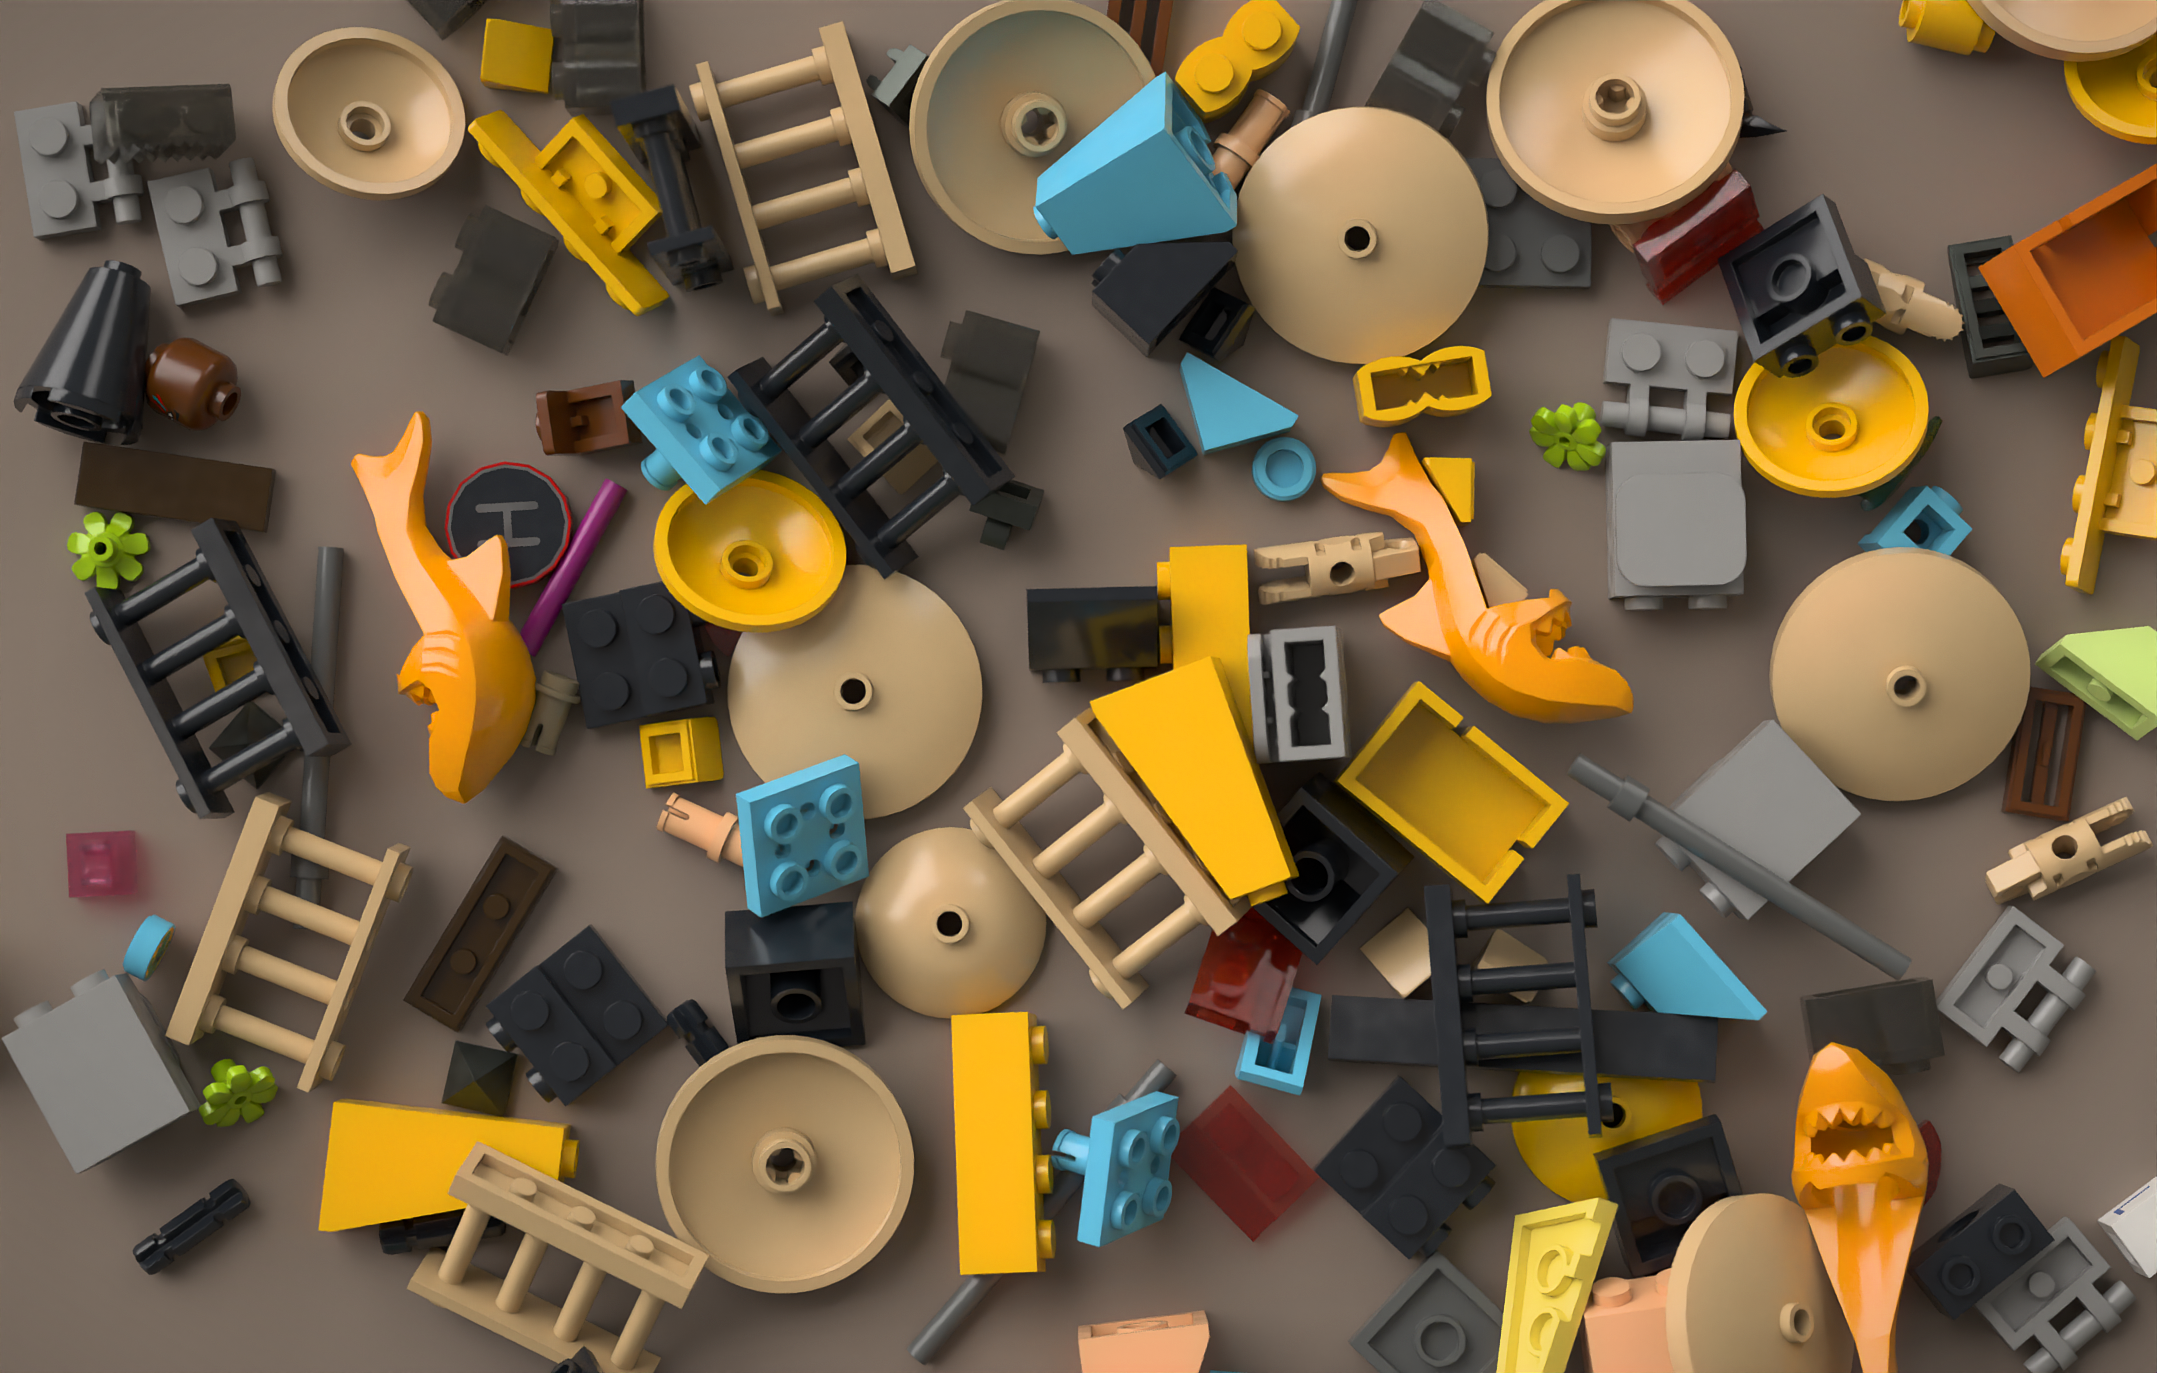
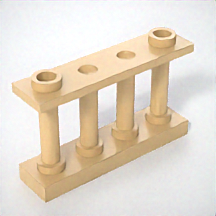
(848, 125)
(1126, 801)
(248, 892)
(576, 1224)

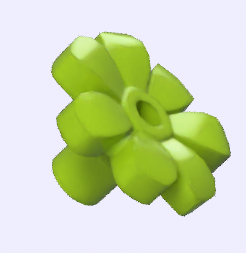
(1569, 436)
(120, 551)
(236, 1093)

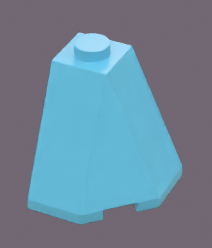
(1137, 179)

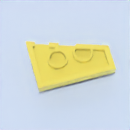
(1550, 1283)

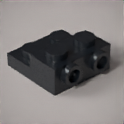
(1801, 289)
(638, 655)
(575, 1017)
(1401, 1172)
(1664, 1187)

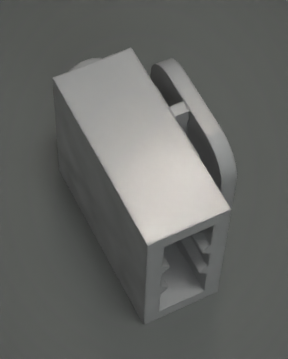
(1675, 523)
(1299, 695)
(1766, 805)
(100, 1069)

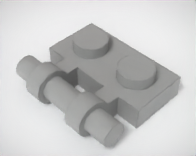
(61, 177)
(196, 235)
(1674, 360)
(2000, 976)
(2045, 1287)

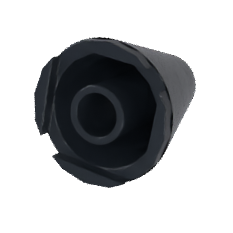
(94, 359)

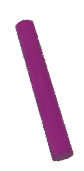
(571, 565)

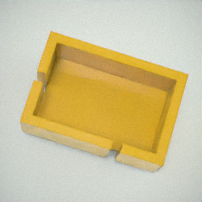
(1450, 793)

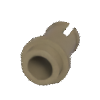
(552, 705)

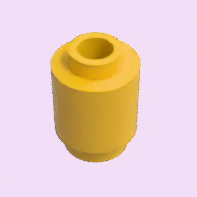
(1945, 25)

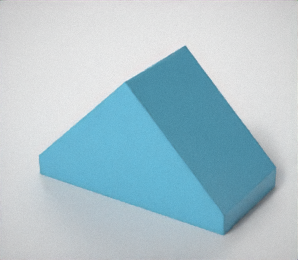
(1227, 410)
(1286, 1060)

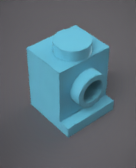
(1935, 514)

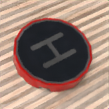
(522, 508)

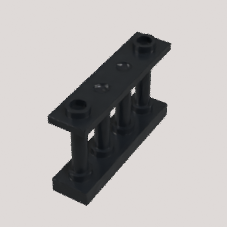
(662, 134)
(928, 413)
(279, 668)
(1463, 1048)

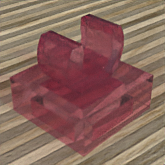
(101, 863)

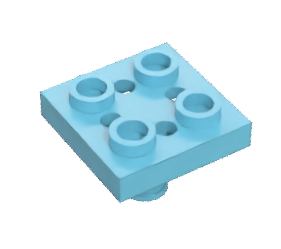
(698, 432)
(789, 825)
(1122, 1166)

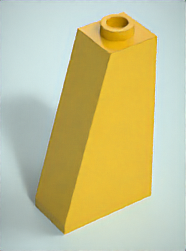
(1202, 769)
(402, 1158)

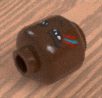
(191, 384)

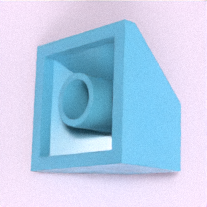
(1680, 974)

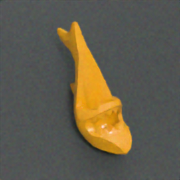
(1493, 648)
(469, 649)
(1862, 1189)

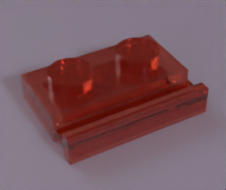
(1690, 242)
(1245, 977)
(1242, 1163)

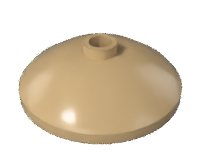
(376, 87)
(900, 932)

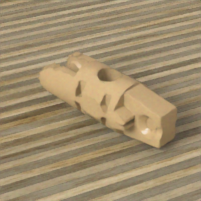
(1911, 307)
(1367, 566)
(2040, 872)

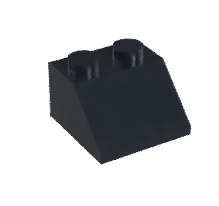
(1157, 286)
(1092, 631)
(1341, 867)
(795, 973)

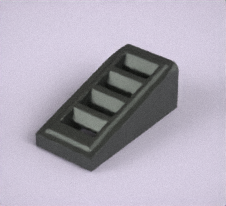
(1980, 360)

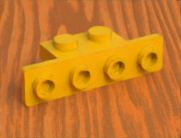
(586, 196)
(2121, 470)

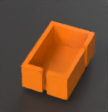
(2086, 276)

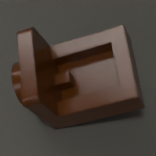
(586, 419)

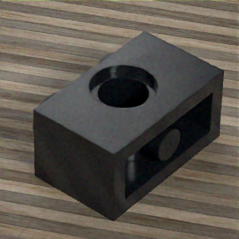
(1977, 1251)

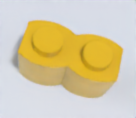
(1251, 48)
(1439, 385)

